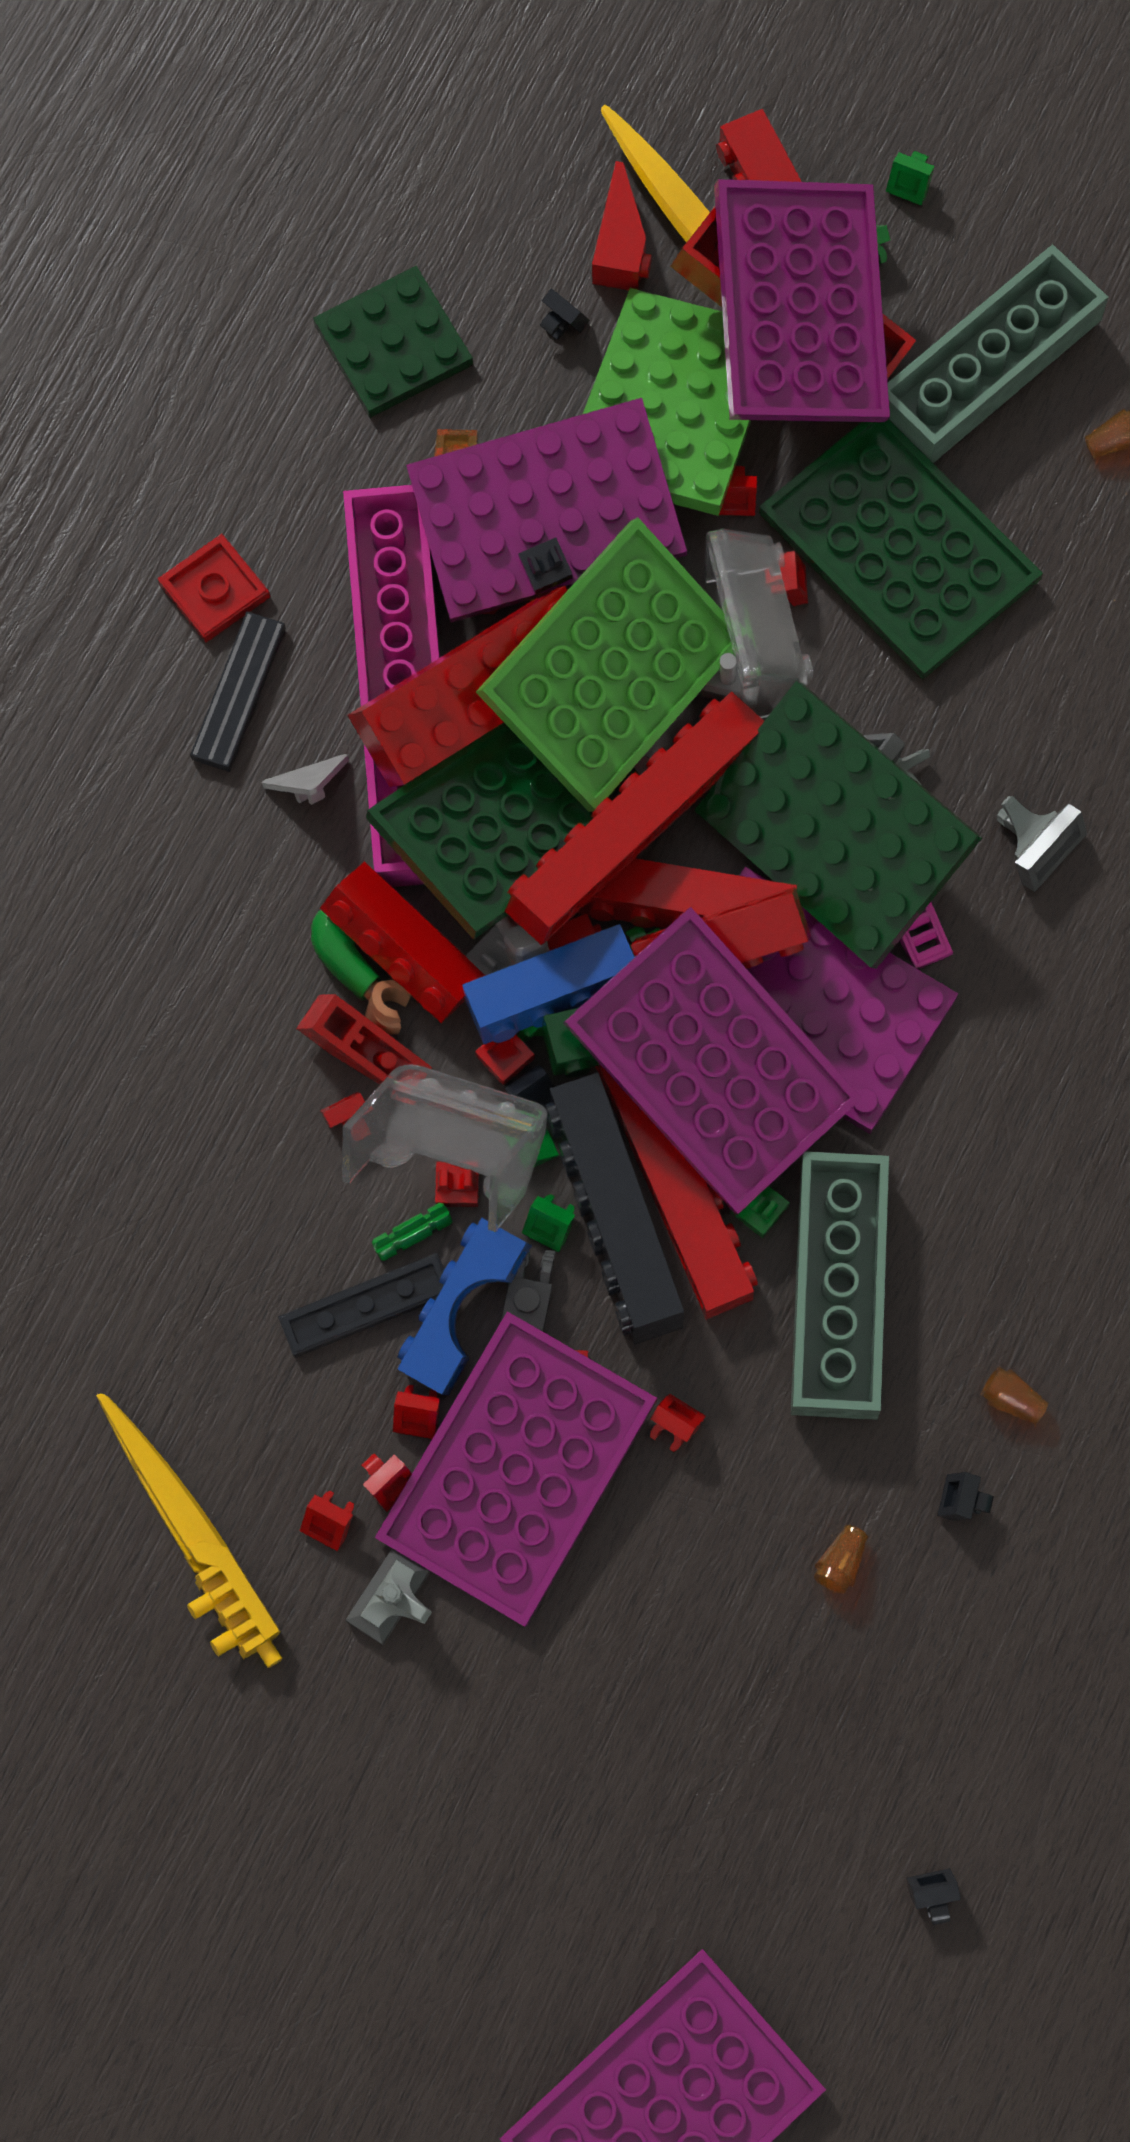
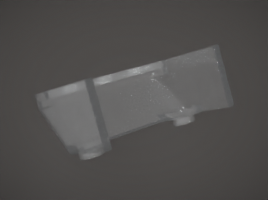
(756, 615)
(451, 1123)

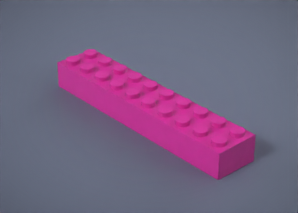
(391, 619)

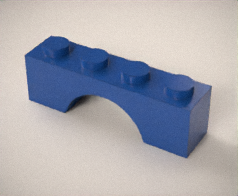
(435, 1352)

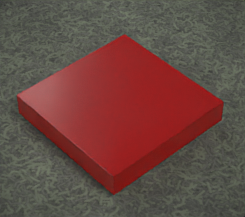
(213, 588)

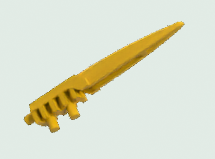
(662, 182)
(204, 1549)

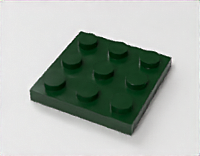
(393, 341)

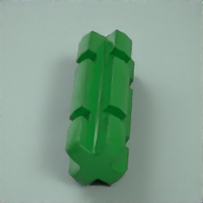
(412, 1231)

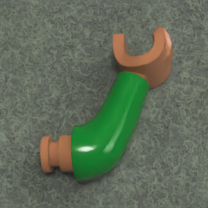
(347, 964)

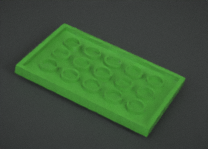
(677, 365)
(610, 665)

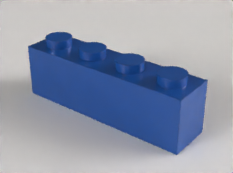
(545, 984)

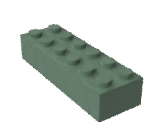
(994, 352)
(840, 1285)

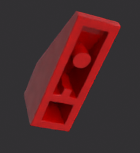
(621, 242)
(355, 1038)

